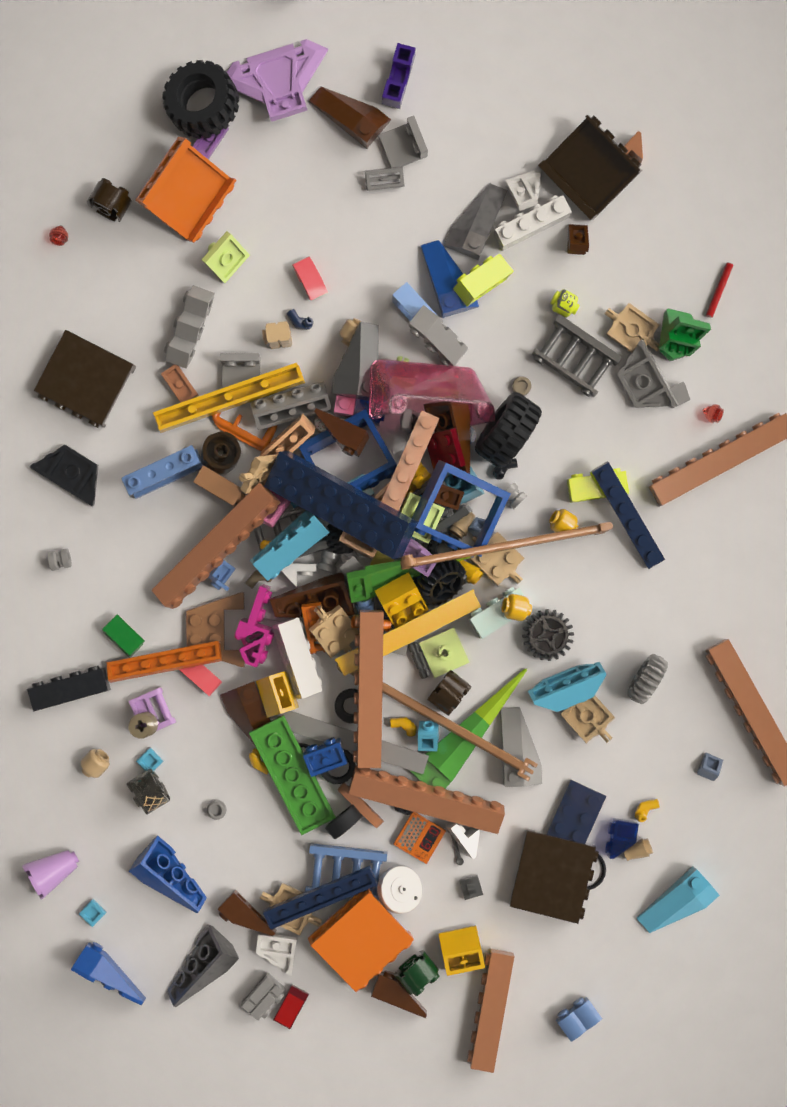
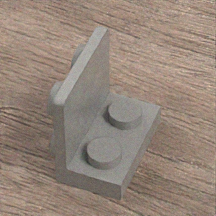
(404, 144)
(239, 367)

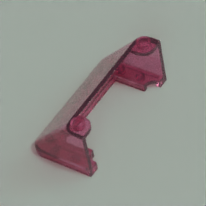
(397, 380)

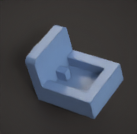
(221, 575)

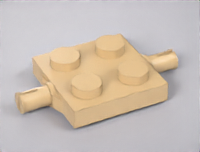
(631, 327)
(257, 473)
(499, 564)
(333, 630)
(589, 719)
(284, 893)

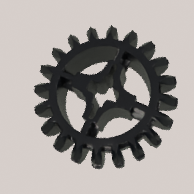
(442, 582)
(551, 643)

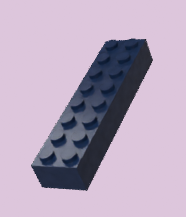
(341, 504)

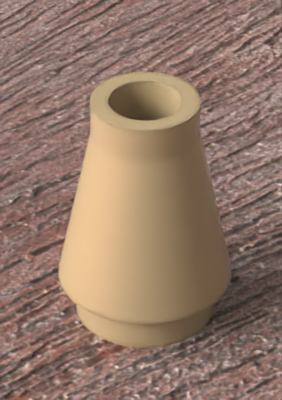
(461, 527)
(639, 850)

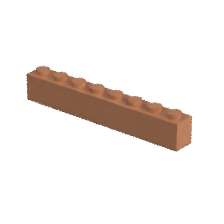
(721, 460)
(216, 546)
(369, 688)
(751, 707)
(427, 799)

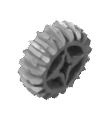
(647, 679)

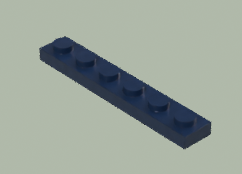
(628, 515)
(320, 897)

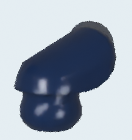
(298, 322)

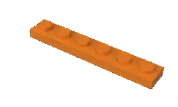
(164, 661)

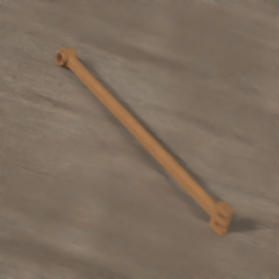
(409, 562)
(458, 730)

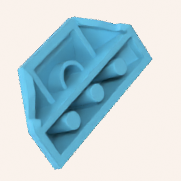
(568, 687)

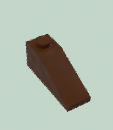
(348, 436)
(242, 913)
(391, 991)

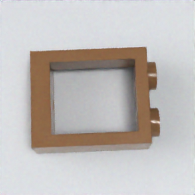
(219, 486)

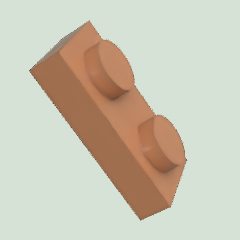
(179, 383)

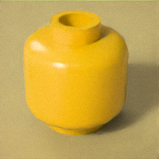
(563, 521)
(516, 607)

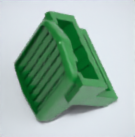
(681, 334)

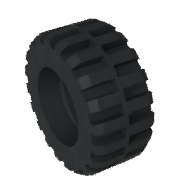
(188, 81)
(510, 430)

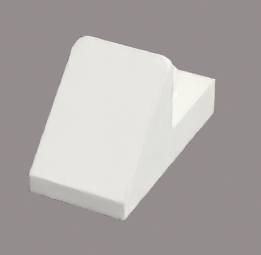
(292, 571)
(466, 840)

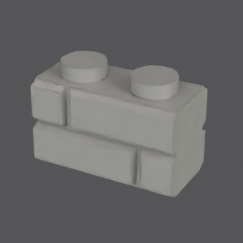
(263, 996)

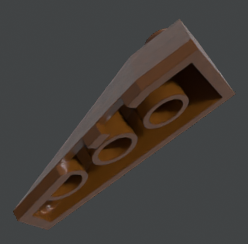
(453, 416)

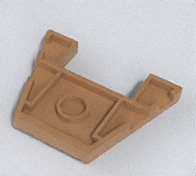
(208, 625)

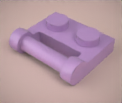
(143, 704)

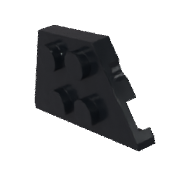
(71, 472)

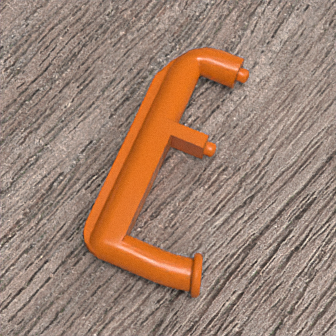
(243, 435)

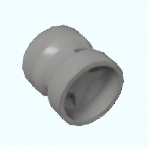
(515, 497)
(59, 559)
(328, 561)

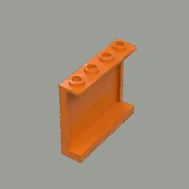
(185, 190)
(360, 939)

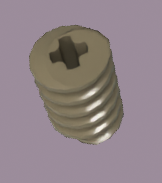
(143, 732)

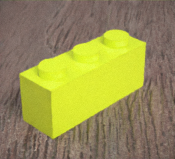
(482, 279)
(587, 487)

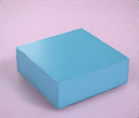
(149, 760)
(92, 913)

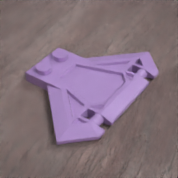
(279, 77)

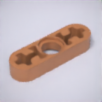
(361, 806)

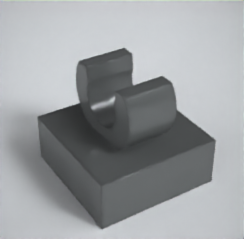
(471, 887)

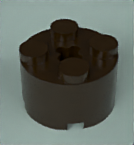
(109, 200)
(230, 456)
(449, 692)

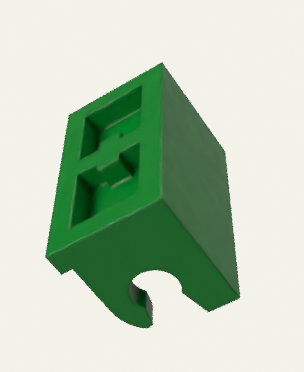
(123, 636)

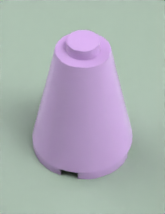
(50, 871)

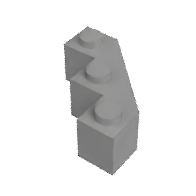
(189, 326)
(437, 337)

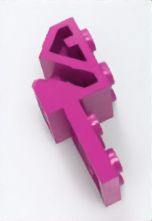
(255, 652)

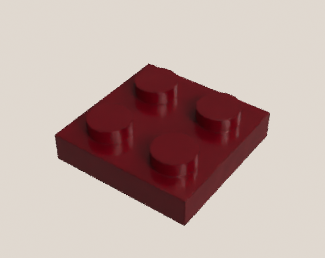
(446, 447)

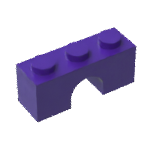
(399, 76)

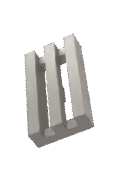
(383, 178)

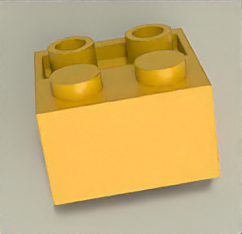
(401, 600)
(277, 694)
(461, 950)

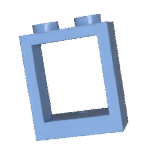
(408, 301)

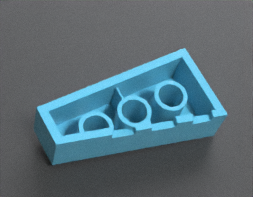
(289, 545)

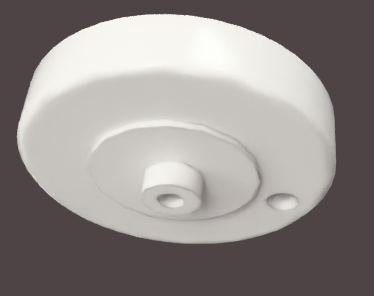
(399, 889)

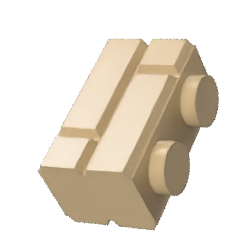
(277, 335)

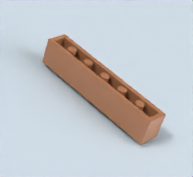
(410, 460)
(491, 1011)

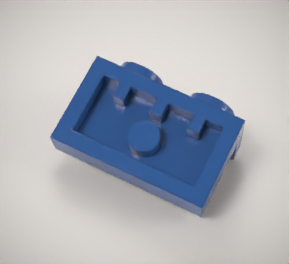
(324, 756)

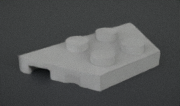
(644, 380)

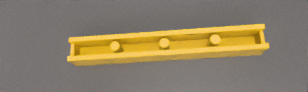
(228, 397)
(417, 628)

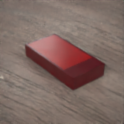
(291, 1006)

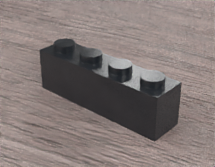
(68, 689)

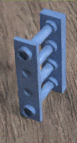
(163, 472)
(338, 853)

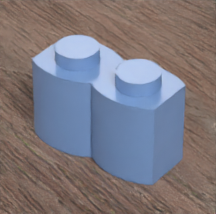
(578, 1018)

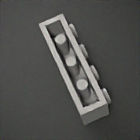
(290, 405)

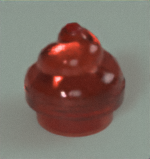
(58, 235)
(713, 413)

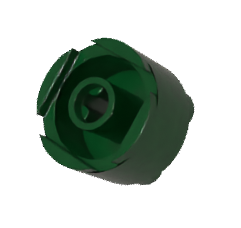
(417, 973)

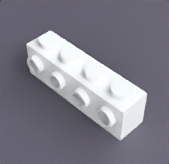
(533, 222)
(297, 658)

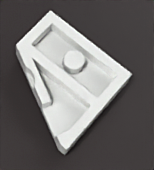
(525, 189)
(278, 950)

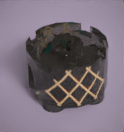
(148, 791)

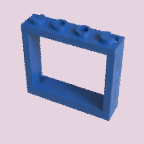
(369, 480)
(431, 492)

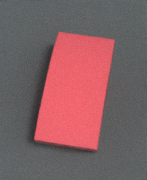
(310, 278)
(202, 678)

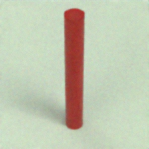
(719, 290)

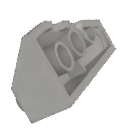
(518, 743)

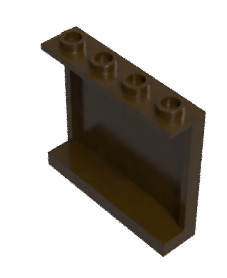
(591, 167)
(83, 378)
(553, 877)

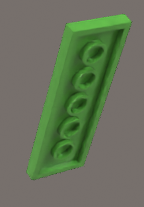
(291, 776)

